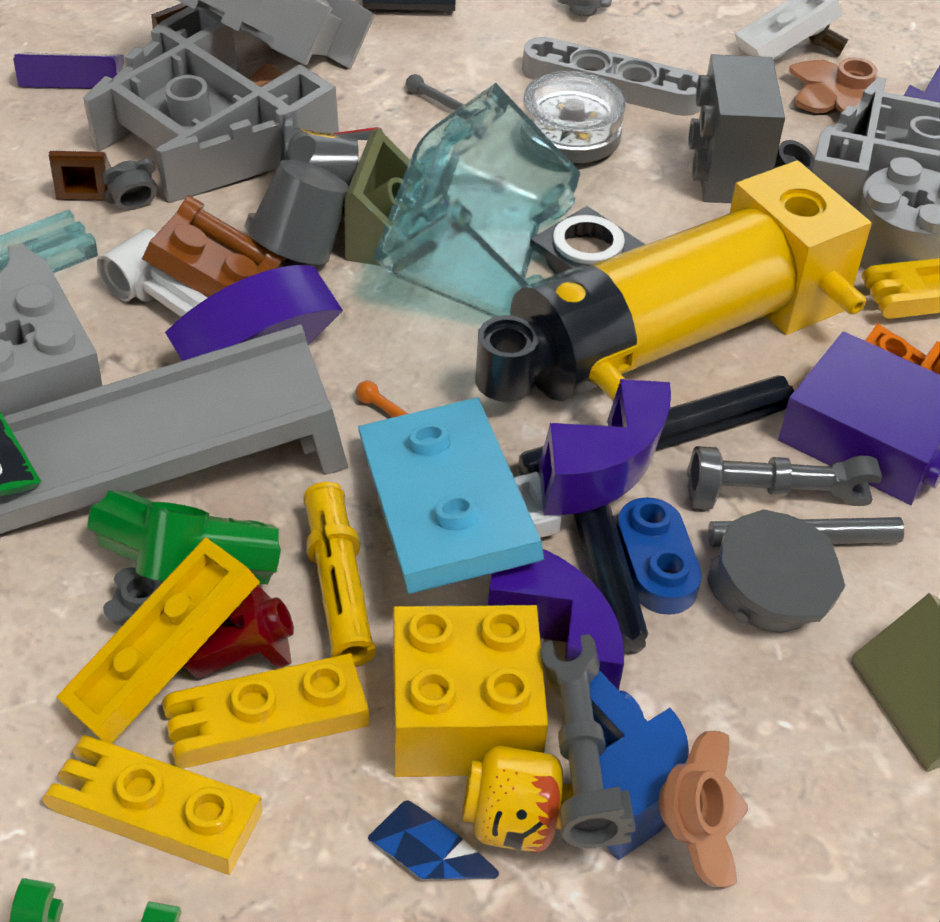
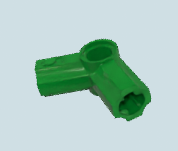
(166, 533)

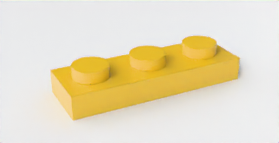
(157, 640)

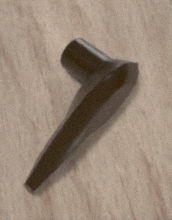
(829, 40)

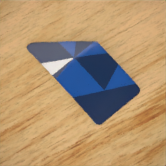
(429, 846)

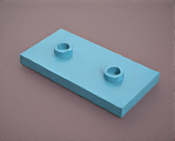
(448, 496)

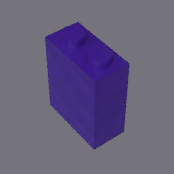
(872, 406)

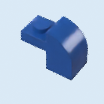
(636, 755)

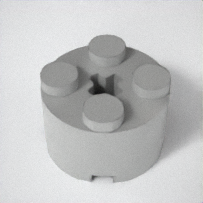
(903, 213)

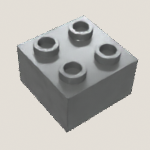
(736, 123)

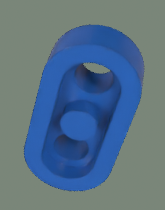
(658, 542)

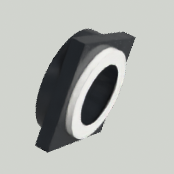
(582, 223)

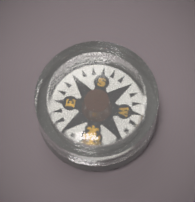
(577, 113)

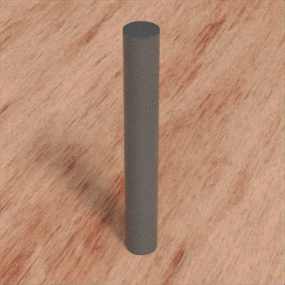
(838, 530)

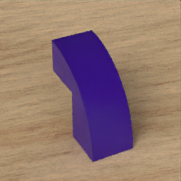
(255, 309)
(598, 464)
(566, 608)

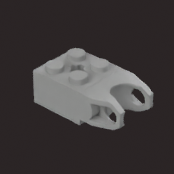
(41, 338)

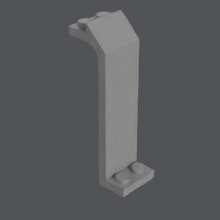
(173, 425)

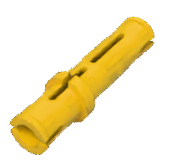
(334, 551)

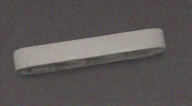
(657, 87)

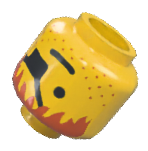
(515, 798)

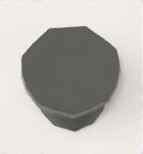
(775, 572)

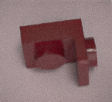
(253, 627)

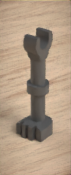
(844, 479)
(594, 814)

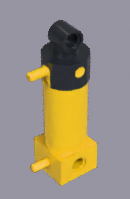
(778, 254)

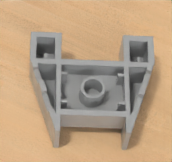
(298, 26)
(199, 110)
(873, 135)

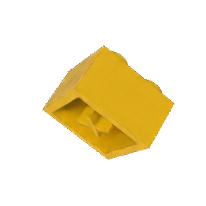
(465, 686)

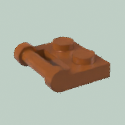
(206, 250)

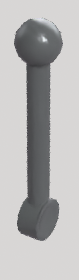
(415, 84)

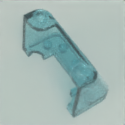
(475, 203)

